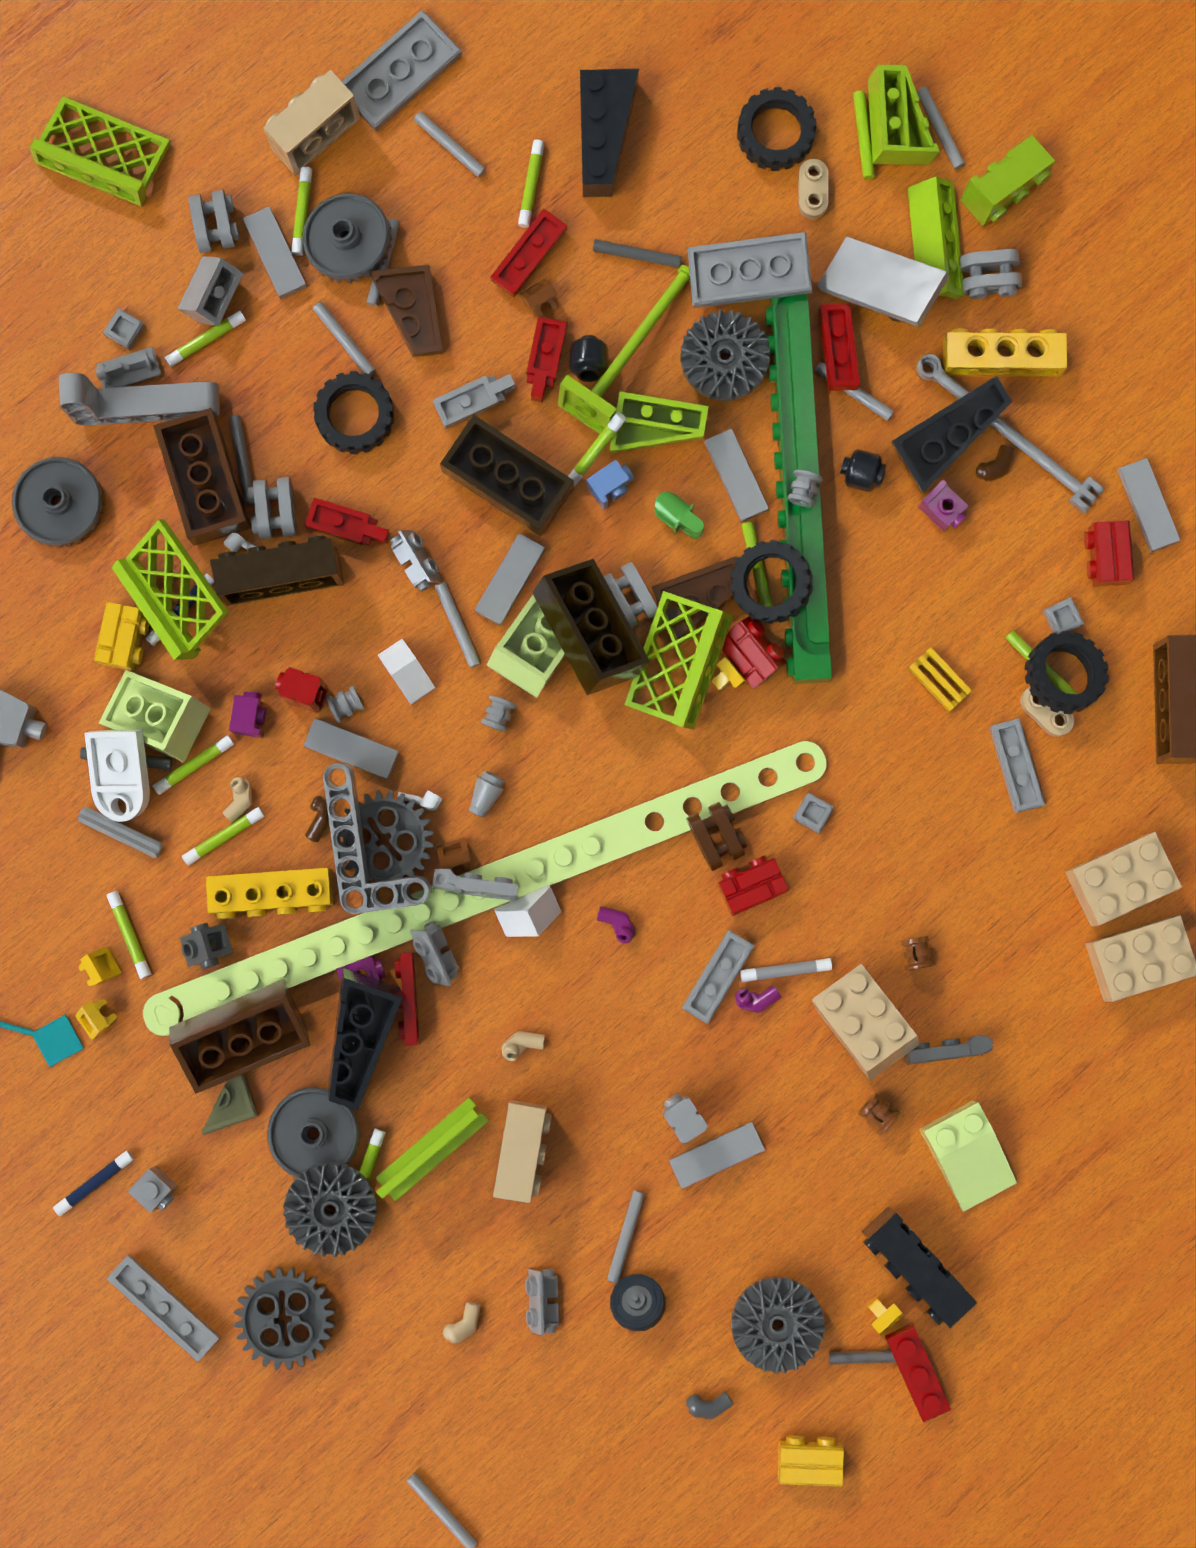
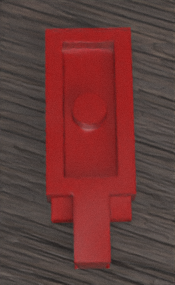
(545, 355)
(345, 523)

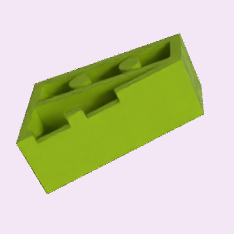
(896, 121)
(1007, 181)
(656, 422)

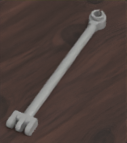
(1080, 490)

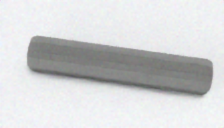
(120, 832)

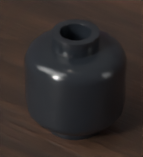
(588, 358)
(863, 470)

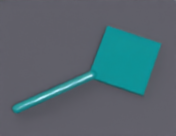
(54, 1040)

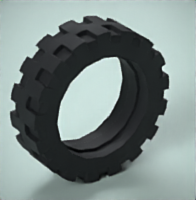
(783, 100)
(340, 385)
(749, 559)
(1087, 655)

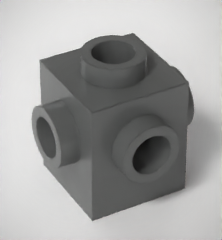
(206, 945)

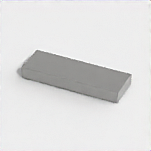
(274, 252)
(736, 475)
(1148, 505)
(509, 579)
(351, 748)
(1016, 765)
(717, 976)
(716, 1155)

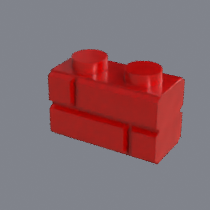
(1109, 553)
(753, 652)
(301, 689)
(752, 886)

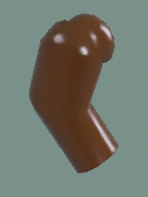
(996, 468)
(320, 821)

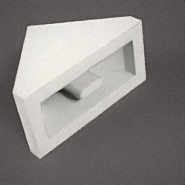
(406, 671)
(529, 913)

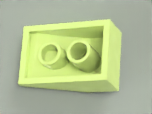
(528, 650)
(164, 714)
(968, 1155)

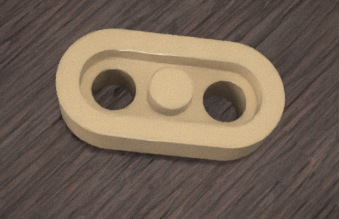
(813, 187)
(1045, 717)

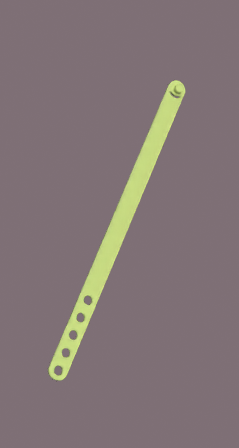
(530, 869)

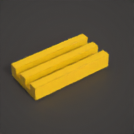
(965, 690)

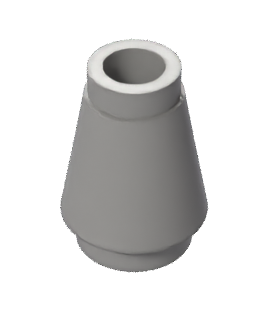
(486, 792)

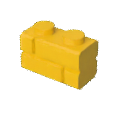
(121, 637)
(810, 1462)

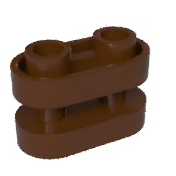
(721, 819)

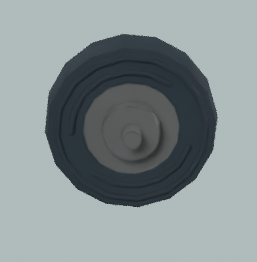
(637, 1302)

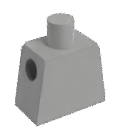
(18, 722)

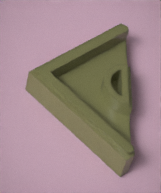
(232, 1106)

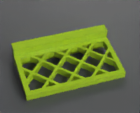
(84, 167)
(158, 605)
(702, 666)
(431, 1149)

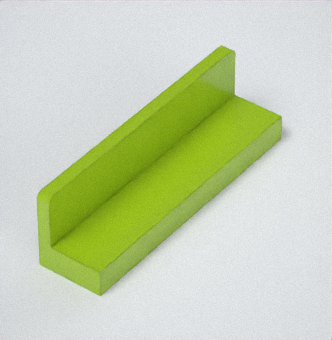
(936, 230)

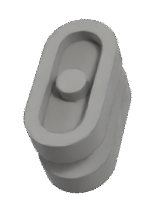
(222, 207)
(980, 285)
(263, 522)
(632, 579)

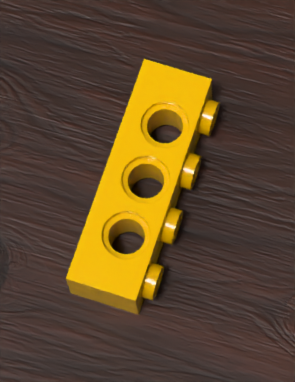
(960, 362)

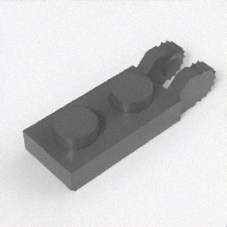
(949, 1050)

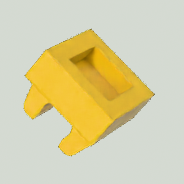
(728, 675)
(99, 966)
(92, 1019)
(885, 1317)

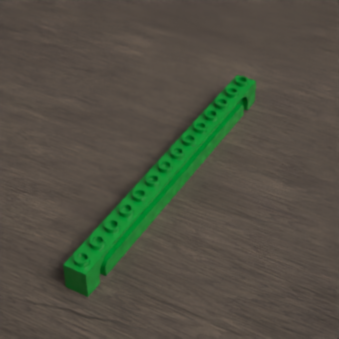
(798, 451)

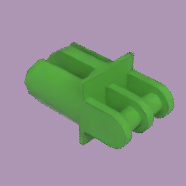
(678, 514)

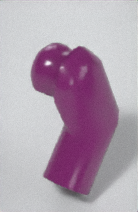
(620, 922)
(756, 1002)

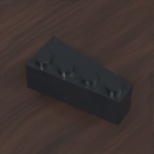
(605, 116)
(944, 436)
(361, 1029)
(918, 1267)

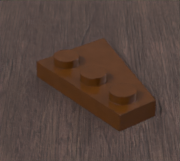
(412, 306)
(705, 586)

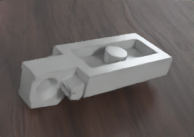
(472, 399)
(474, 885)

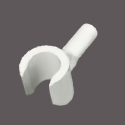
(235, 541)
(429, 801)

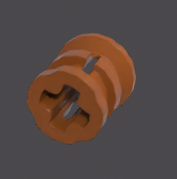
(917, 953)
(879, 1113)

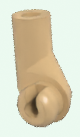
(241, 798)
(519, 1042)
(463, 1329)

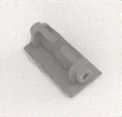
(128, 369)
(409, 547)
(439, 966)
(539, 1286)

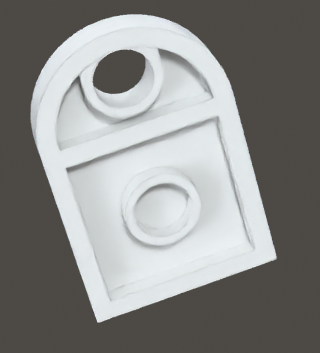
(118, 771)

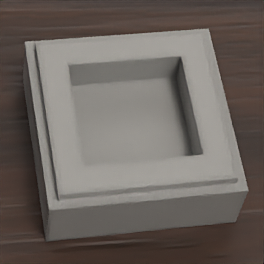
(124, 329)
(1063, 616)
(813, 812)

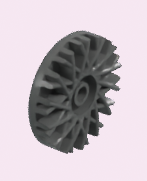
(351, 255)
(724, 335)
(72, 516)
(290, 1128)
(324, 1230)
(772, 1300)

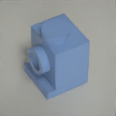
(609, 483)

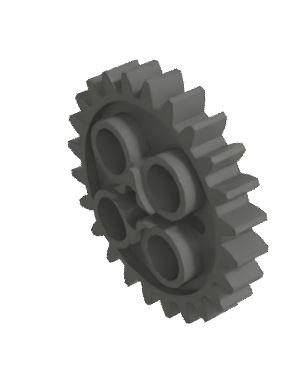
(406, 821)
(256, 1319)

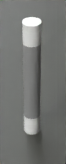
(786, 970)

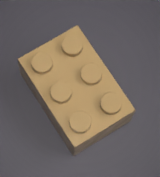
(312, 121)
(1123, 879)
(1142, 958)
(865, 1022)
(522, 1151)

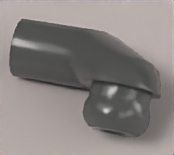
(708, 1409)

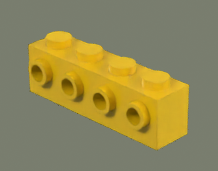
(269, 891)

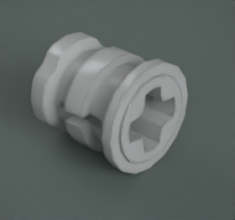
(804, 488)
(345, 703)
(498, 713)

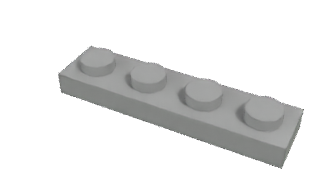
(163, 1307)

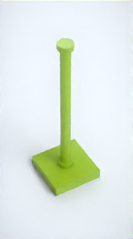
(587, 404)

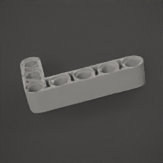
(133, 404)
(357, 853)

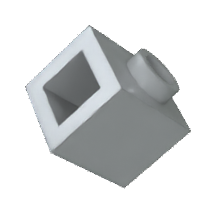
(154, 1190)

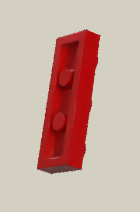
(528, 252)
(839, 347)
(409, 1027)
(917, 1372)

